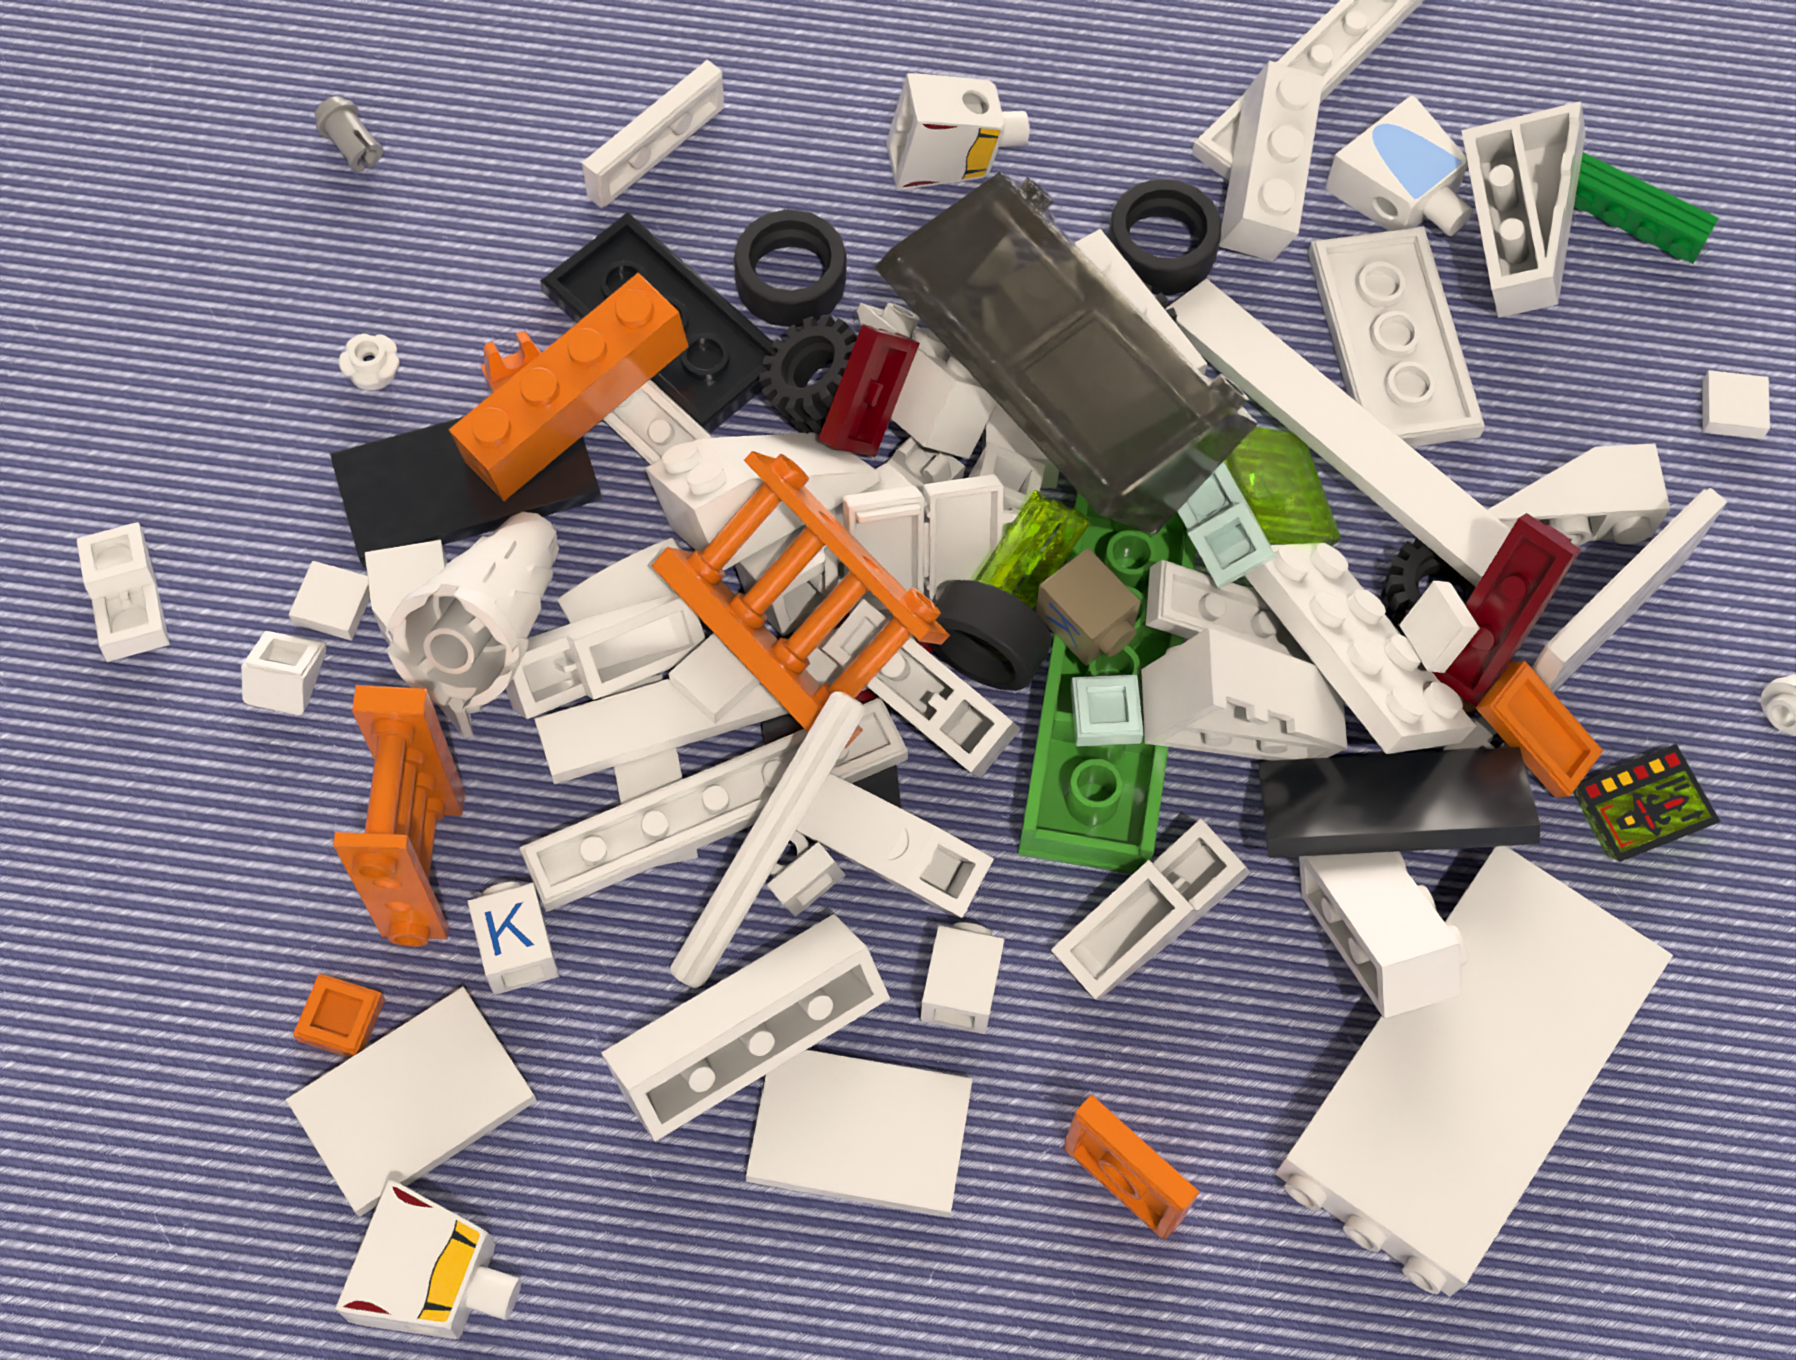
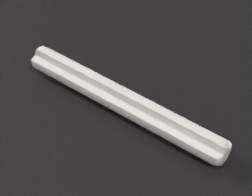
(767, 839)

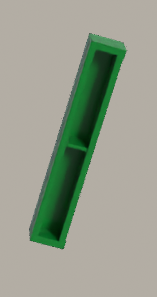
(1642, 209)

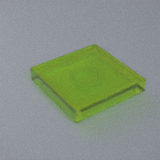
(1283, 488)

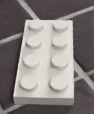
(1359, 649)

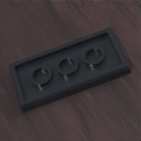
(724, 349)
(424, 491)
(1397, 803)

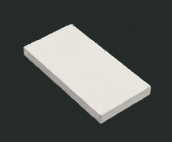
(1396, 335)
(1627, 591)

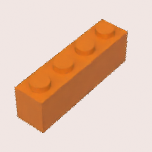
(570, 387)

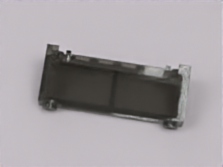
(1067, 353)

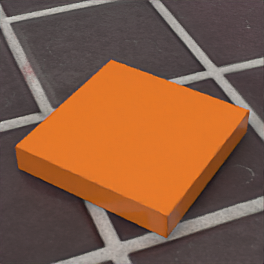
(1129, 1168)

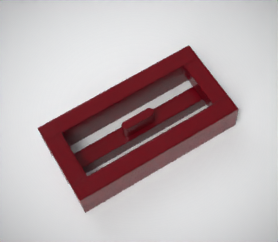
(868, 391)

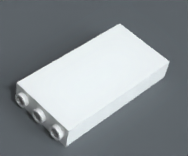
(1469, 1094)

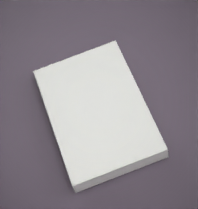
(411, 1100)
(861, 1132)

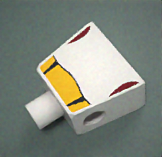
(949, 130)
(423, 1270)

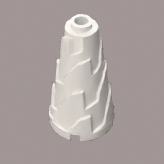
(472, 620)

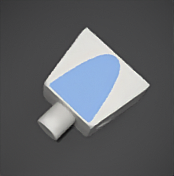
(1403, 172)

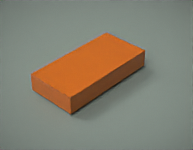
(1544, 729)

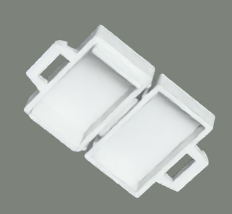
(926, 537)

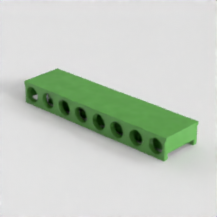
(1102, 800)

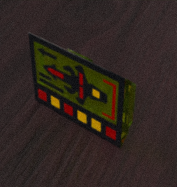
(1645, 803)

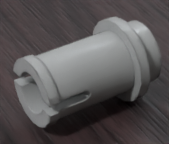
(340, 123)

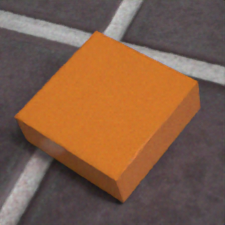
(338, 1016)

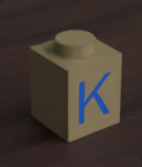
(1088, 608)

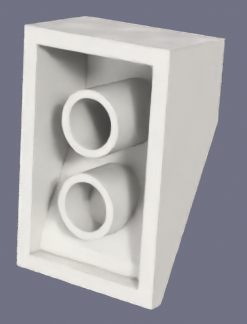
(709, 482)

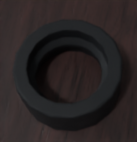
(1182, 203)
(784, 230)
(991, 635)

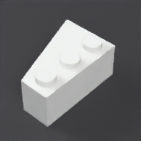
(1524, 201)
(1240, 701)

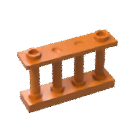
(740, 617)
(409, 793)

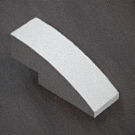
(603, 654)
(1150, 910)

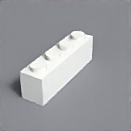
(745, 1026)

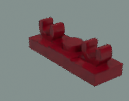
(1509, 604)

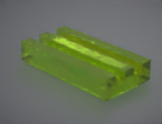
(1024, 539)

